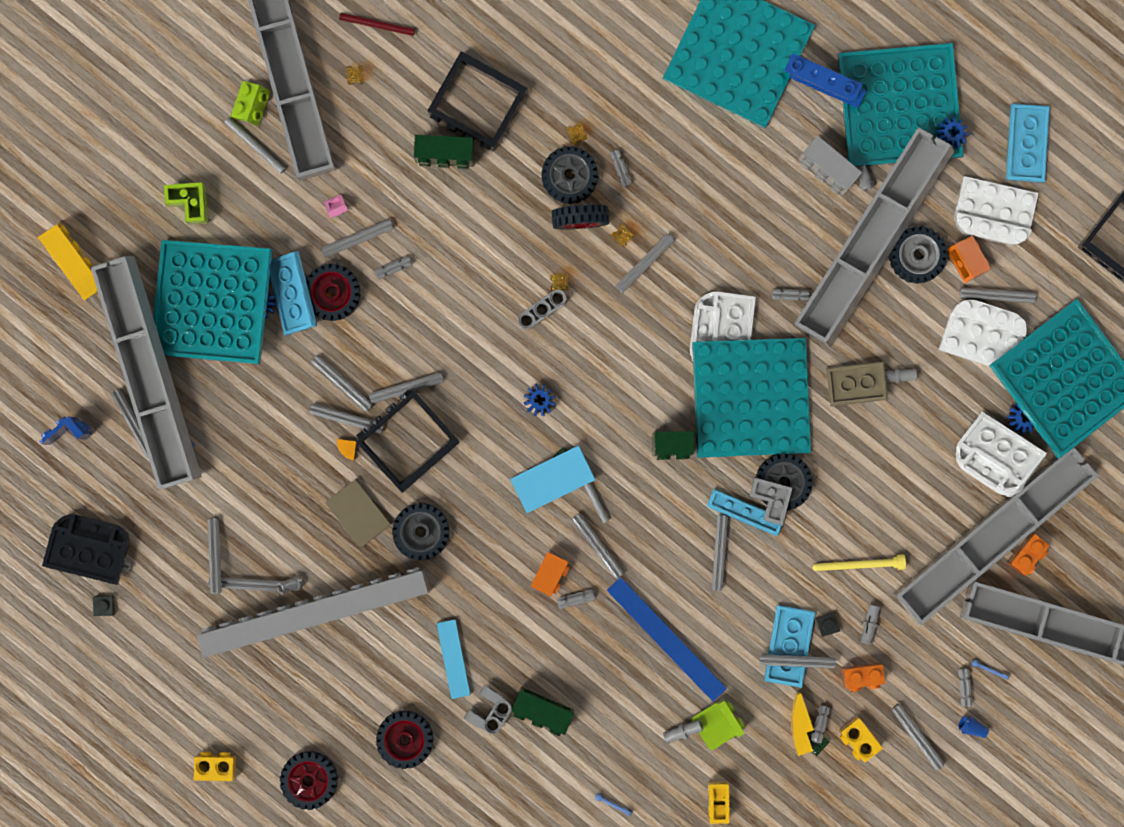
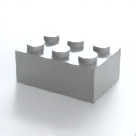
(829, 166)

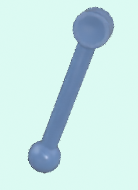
(975, 663)
(598, 797)

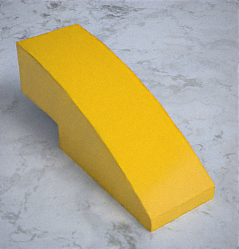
(800, 725)

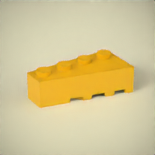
(70, 259)

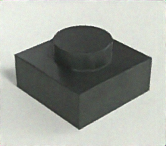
(103, 606)
(827, 624)

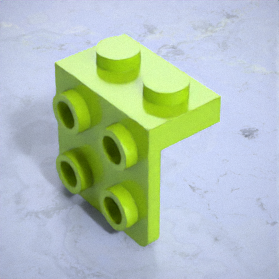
(719, 724)

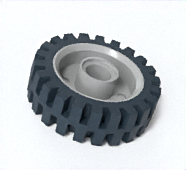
(932, 251)

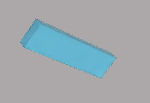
(741, 511)
(453, 659)

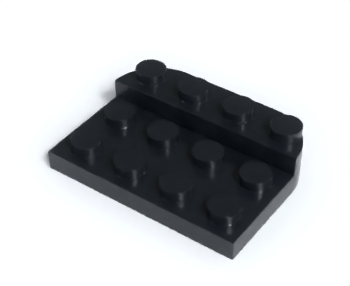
(87, 548)

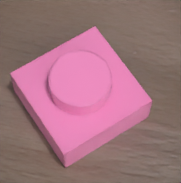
(335, 206)

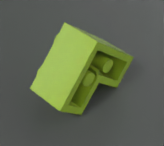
(192, 197)

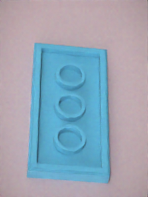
(1027, 143)
(291, 294)
(552, 479)
(789, 637)

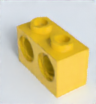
(863, 736)
(215, 773)
(718, 802)

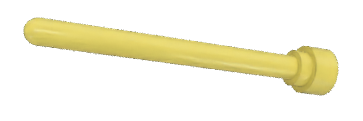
(897, 562)

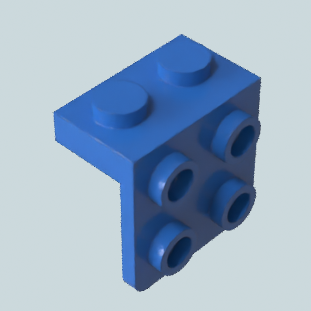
(78, 429)

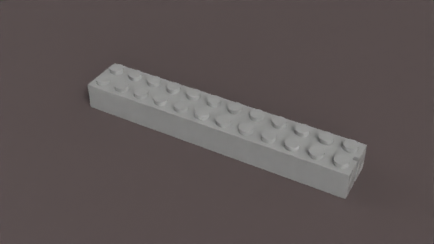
(292, 88)
(874, 237)
(146, 372)
(994, 536)
(309, 614)
(1044, 622)

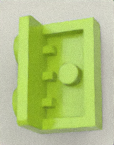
(250, 103)

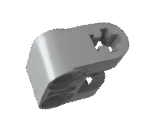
(495, 714)

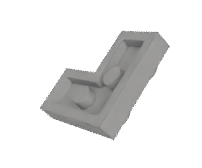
(777, 498)

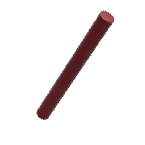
(377, 24)

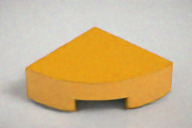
(347, 448)

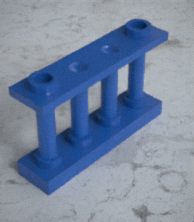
(825, 81)

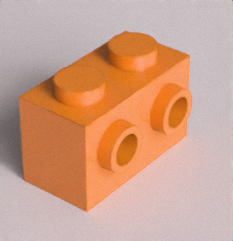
(968, 259)
(1028, 554)
(549, 574)
(863, 676)

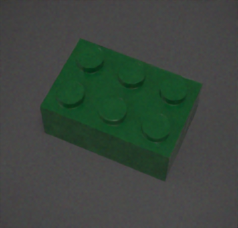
(444, 151)
(673, 444)
(542, 711)

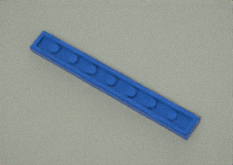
(666, 639)

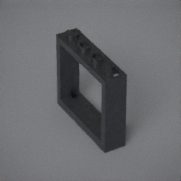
(492, 74)
(1094, 252)
(423, 467)

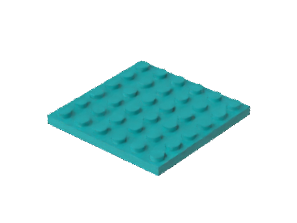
(738, 55)
(903, 92)
(212, 300)
(1064, 378)
(751, 397)

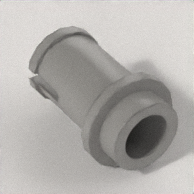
(865, 179)
(294, 583)

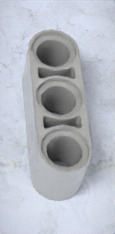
(537, 318)

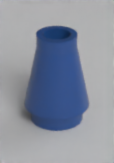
(972, 727)

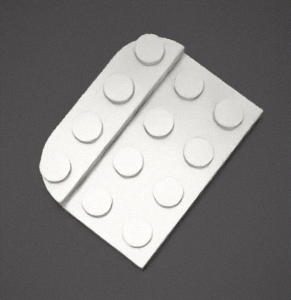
(994, 211)
(722, 318)
(981, 332)
(997, 456)

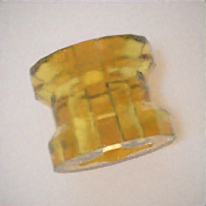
(355, 74)
(576, 133)
(622, 236)
(559, 282)

